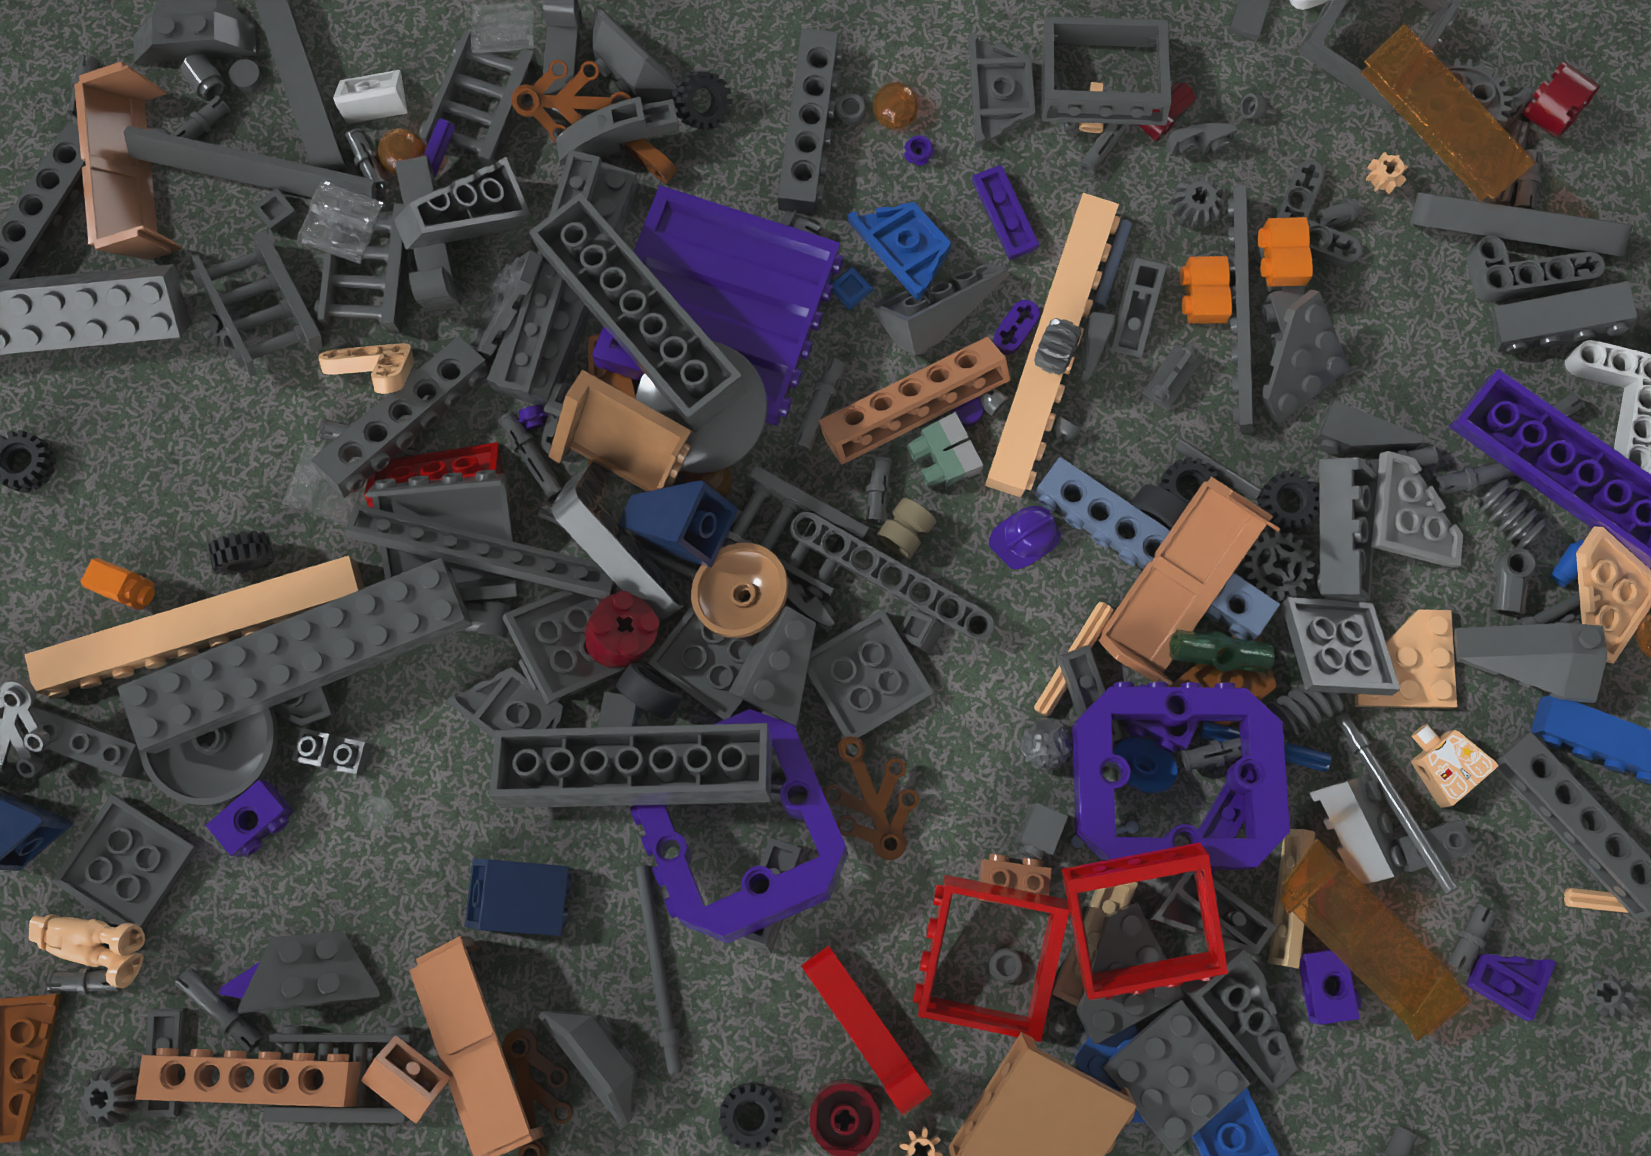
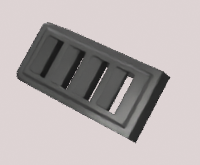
(1096, 335)

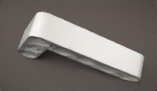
(1636, 387)

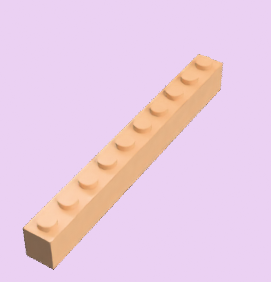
(1038, 389)
(187, 628)

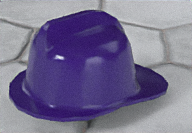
(1025, 537)

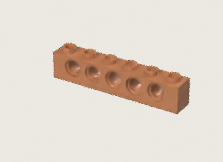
(914, 400)
(160, 1078)

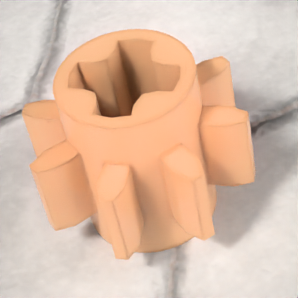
(1387, 172)
(924, 1140)

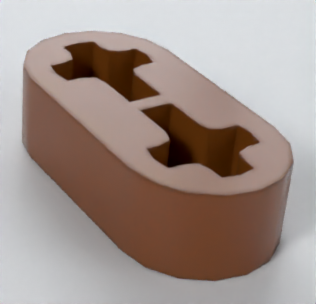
(651, 159)

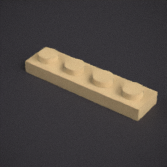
(1104, 902)
(1287, 938)

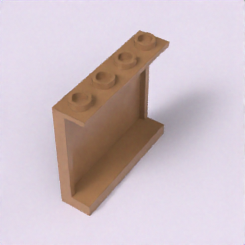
(620, 434)
(1043, 1110)

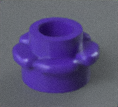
(918, 143)
(532, 416)

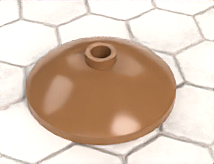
(735, 573)

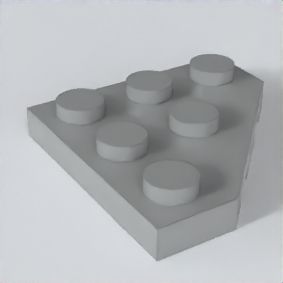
(1411, 515)

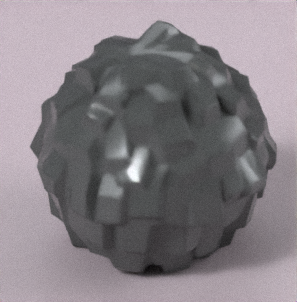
(1046, 744)

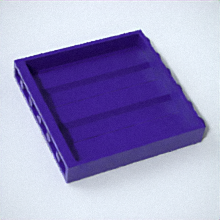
(740, 283)

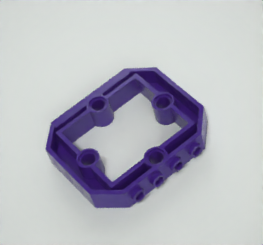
(1260, 752)
(788, 891)

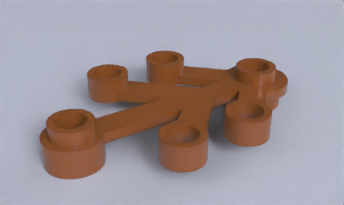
(564, 101)

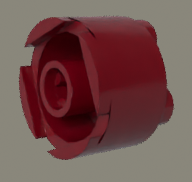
(1561, 100)
(630, 616)
(858, 1132)

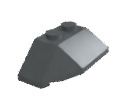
(193, 27)
(629, 62)
(597, 1057)

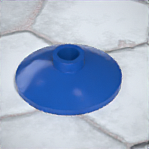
(1150, 766)

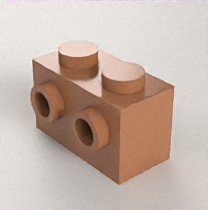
(1028, 876)
(405, 1079)

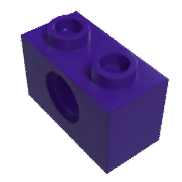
(231, 824)
(1325, 1007)

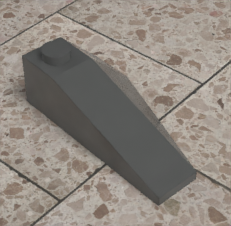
(1552, 657)

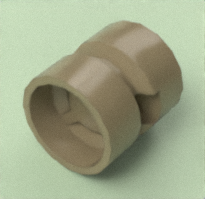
(909, 524)

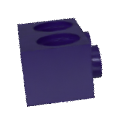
(1160, 732)

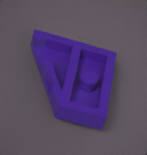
(1511, 982)

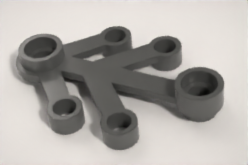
(18, 698)

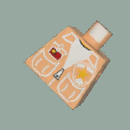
(1450, 764)

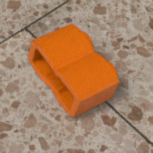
(1286, 251)
(1207, 290)
(118, 584)

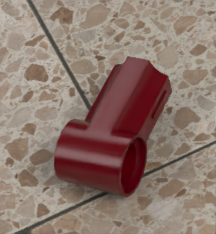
(1181, 99)

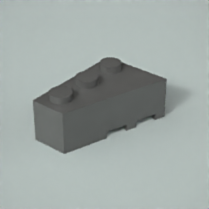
(1239, 923)

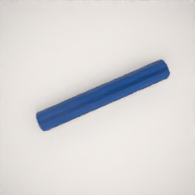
(1293, 753)

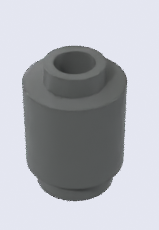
(202, 76)

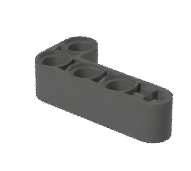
(562, 43)
(1535, 272)

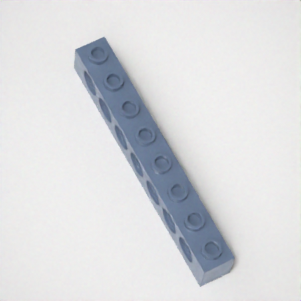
(1065, 477)

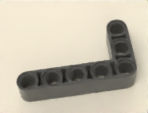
(435, 281)
(609, 545)

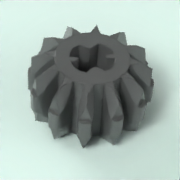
(1192, 210)
(1057, 346)
(109, 1096)

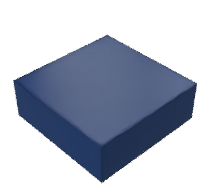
(851, 288)

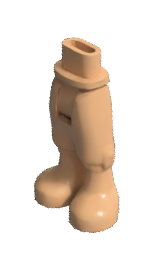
(83, 942)

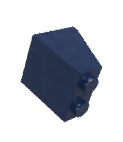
(680, 521)
(25, 831)
(517, 897)

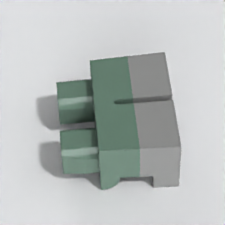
(949, 451)

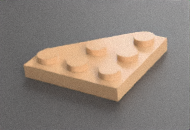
(1612, 589)
(1422, 663)

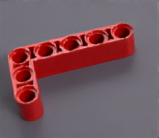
(866, 1030)

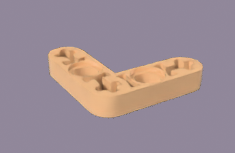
(388, 364)

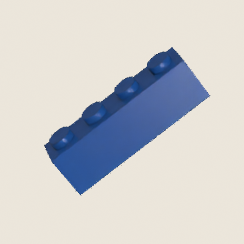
(1595, 736)

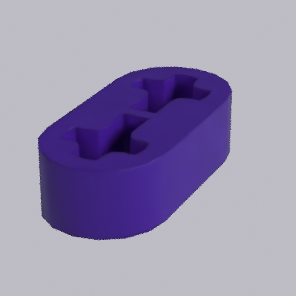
(1021, 331)

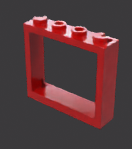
(1137, 868)
(981, 1017)

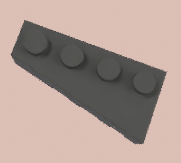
(466, 209)
(1564, 318)
(1346, 529)

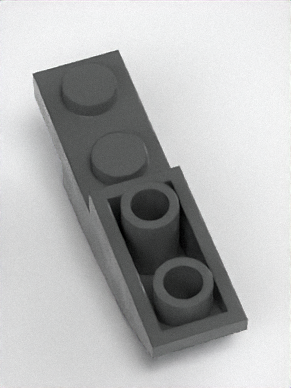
(615, 124)
(1276, 303)

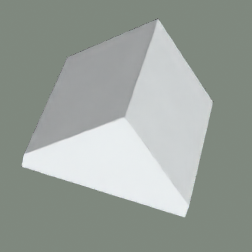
(371, 97)

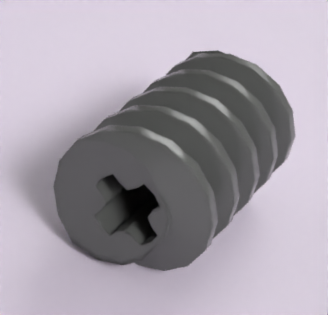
(1512, 514)
(1301, 706)

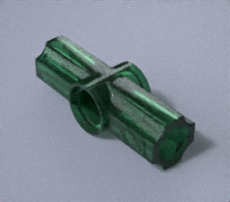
(1238, 654)

